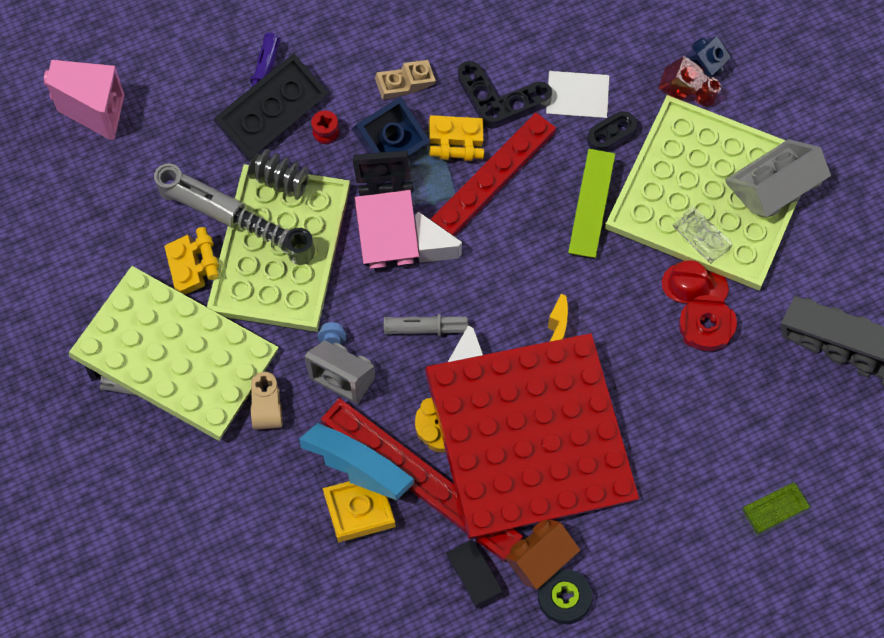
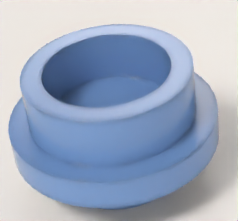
(332, 333)

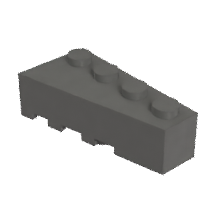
(837, 334)

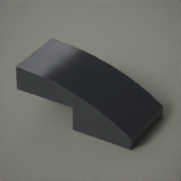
(474, 574)

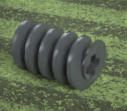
(278, 174)

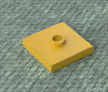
(357, 511)

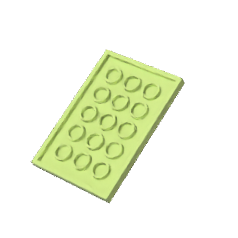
(258, 278)
(173, 352)

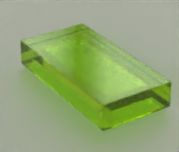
(775, 508)

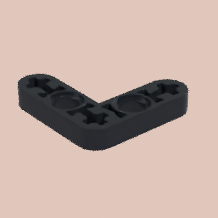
(500, 105)

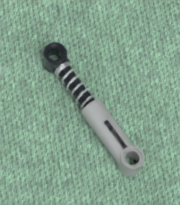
(231, 212)

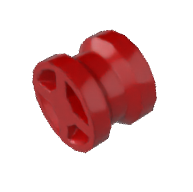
(322, 133)

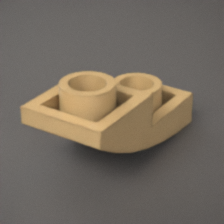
(409, 79)

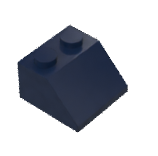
(391, 130)

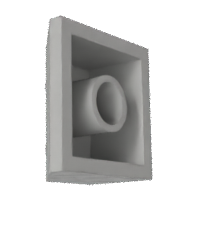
(339, 370)

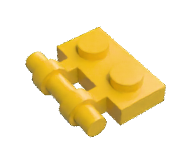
(456, 131)
(184, 261)

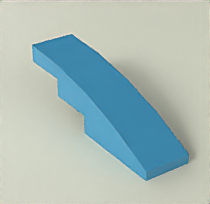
(360, 462)

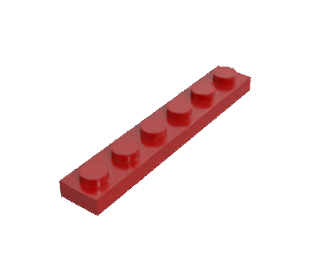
(494, 174)

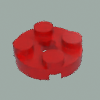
(697, 335)

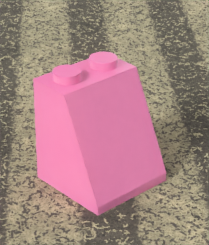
(87, 94)
(386, 228)

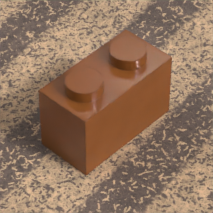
(542, 553)

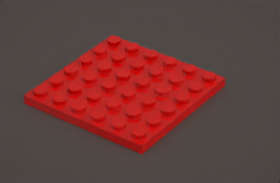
(530, 435)

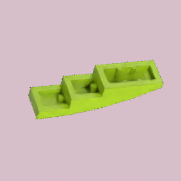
(591, 203)

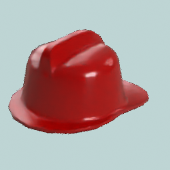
(691, 279)

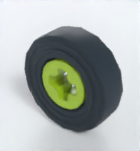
(554, 607)

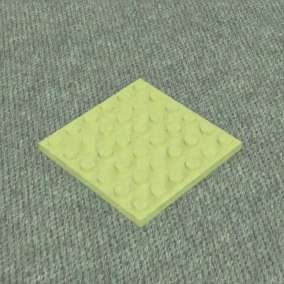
(687, 167)

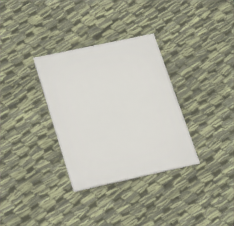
(578, 94)

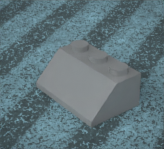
(779, 177)

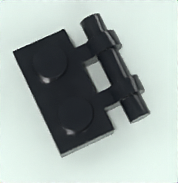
(382, 167)

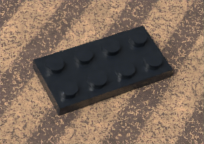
(270, 107)

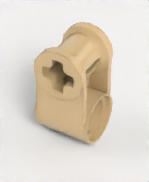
(265, 406)

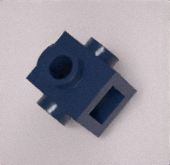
(709, 55)

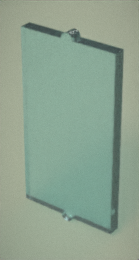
(429, 177)

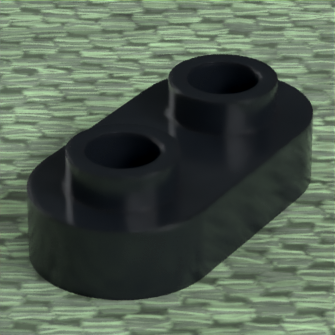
(610, 133)

